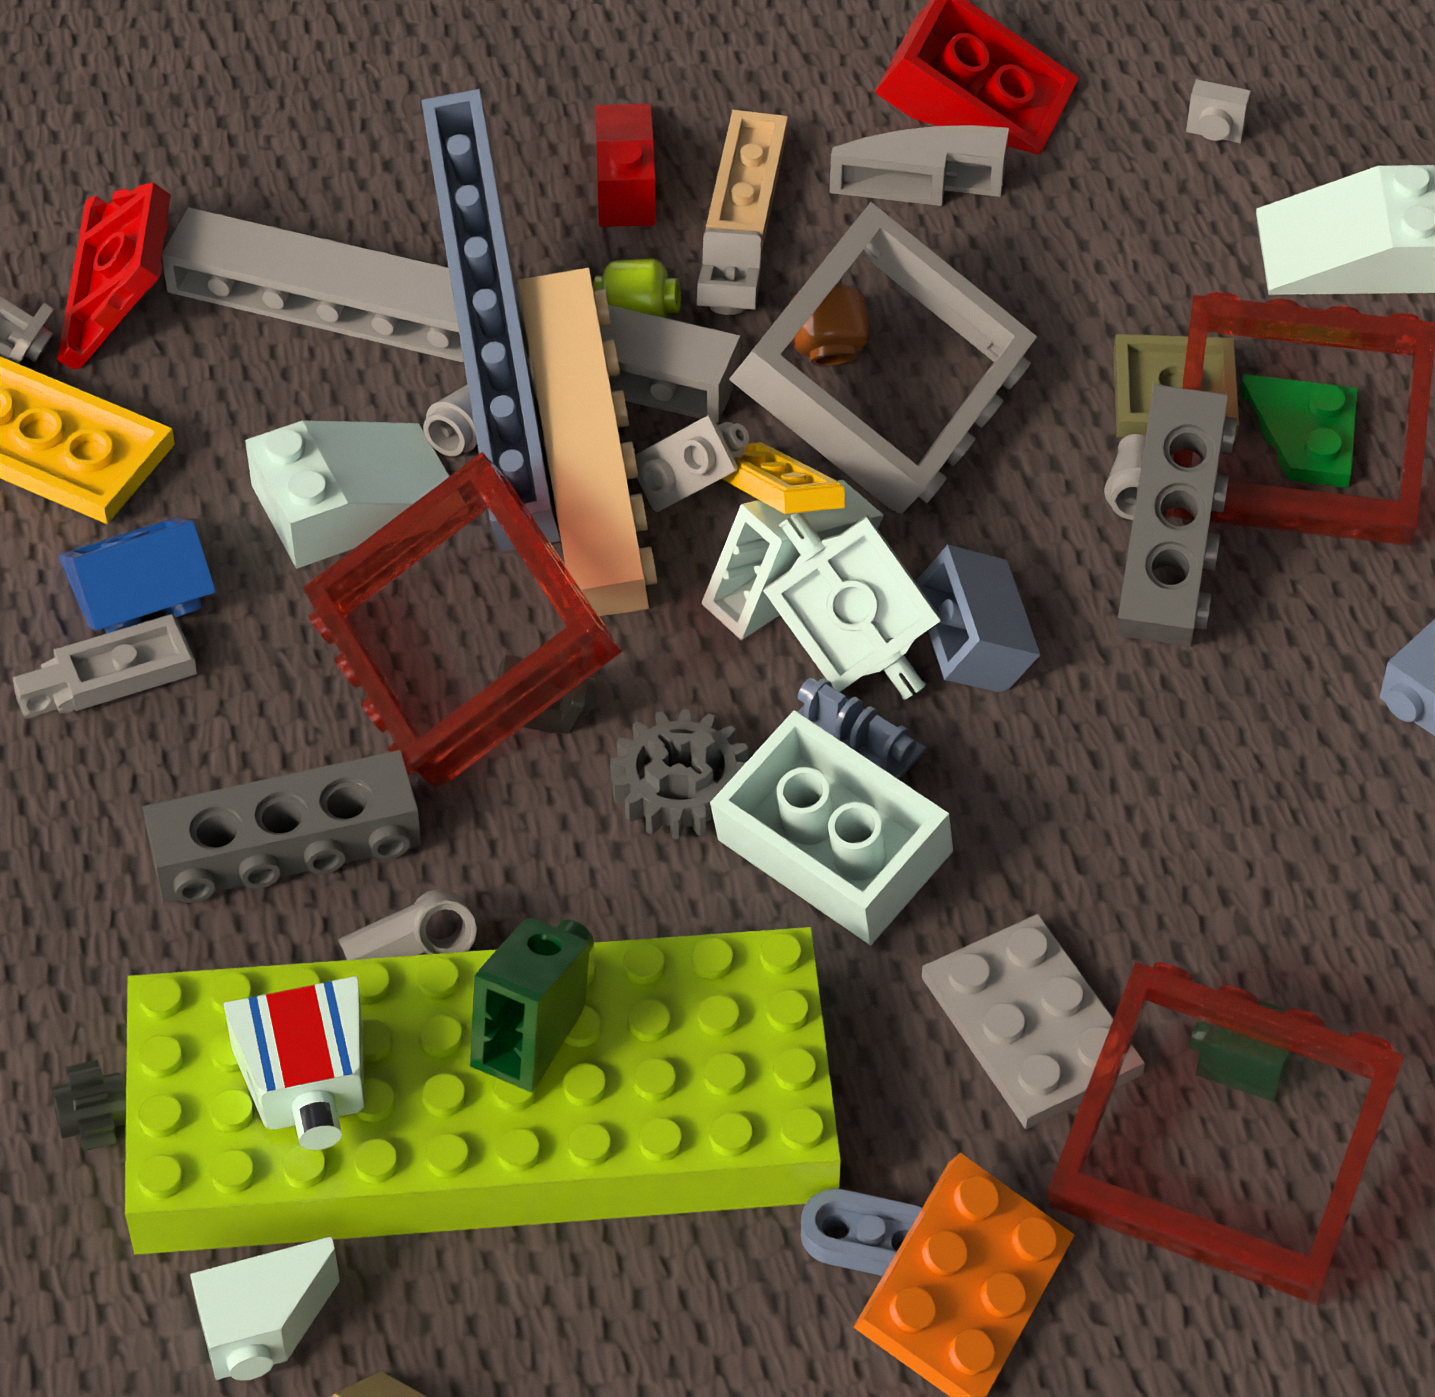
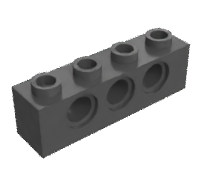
(1176, 422)
(282, 827)

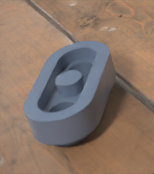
(871, 1225)

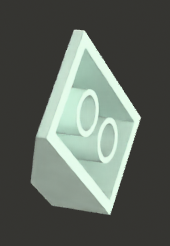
(1354, 235)
(339, 481)

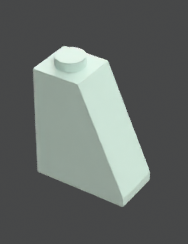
(762, 552)

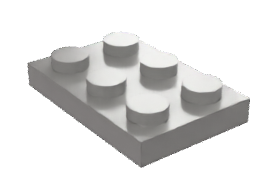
(1027, 1018)

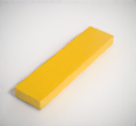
(784, 481)

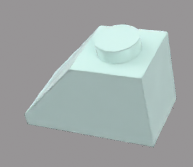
(263, 1306)

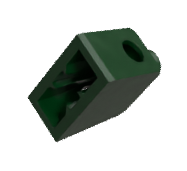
(533, 973)

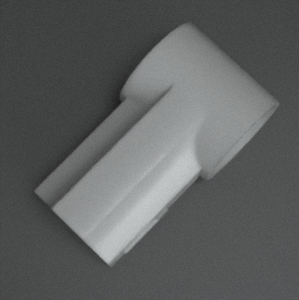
(406, 930)

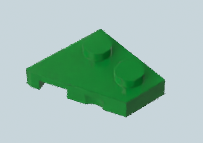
(1306, 425)

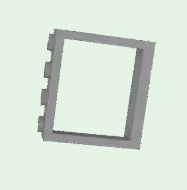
(834, 428)

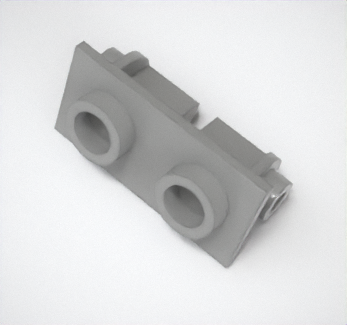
(689, 460)

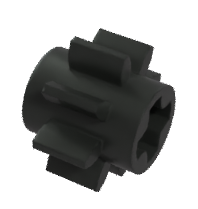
(90, 1105)

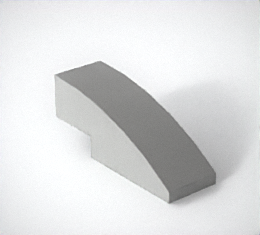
(922, 163)

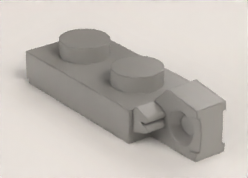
(107, 668)

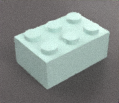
(832, 827)

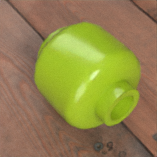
(640, 287)

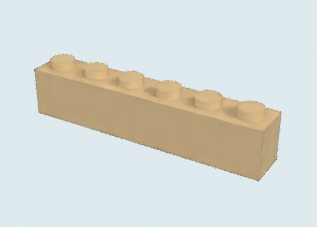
(583, 440)

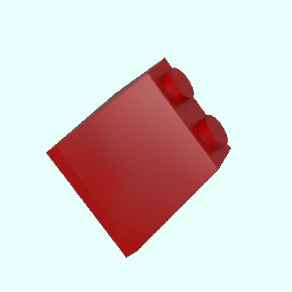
(974, 71)

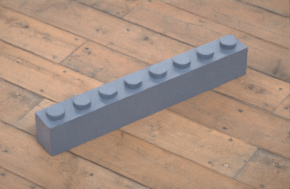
(488, 303)

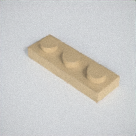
(748, 172)

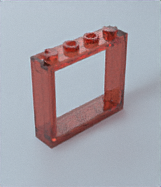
(1335, 327)
(516, 694)
(1185, 1232)

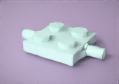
(852, 604)

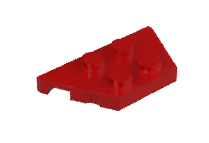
(112, 266)

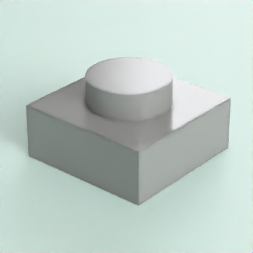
(1218, 111)

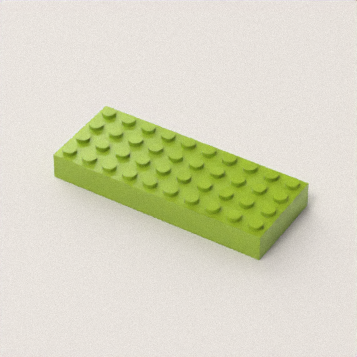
(672, 1095)

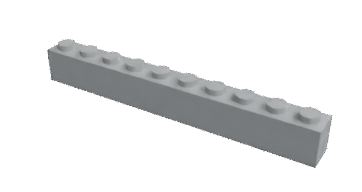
(413, 306)

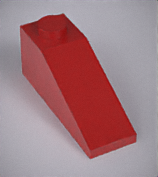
(625, 165)

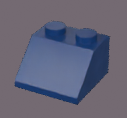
(139, 574)

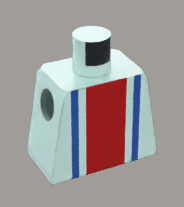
(302, 1057)

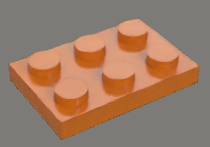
(964, 1281)

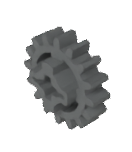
(678, 771)

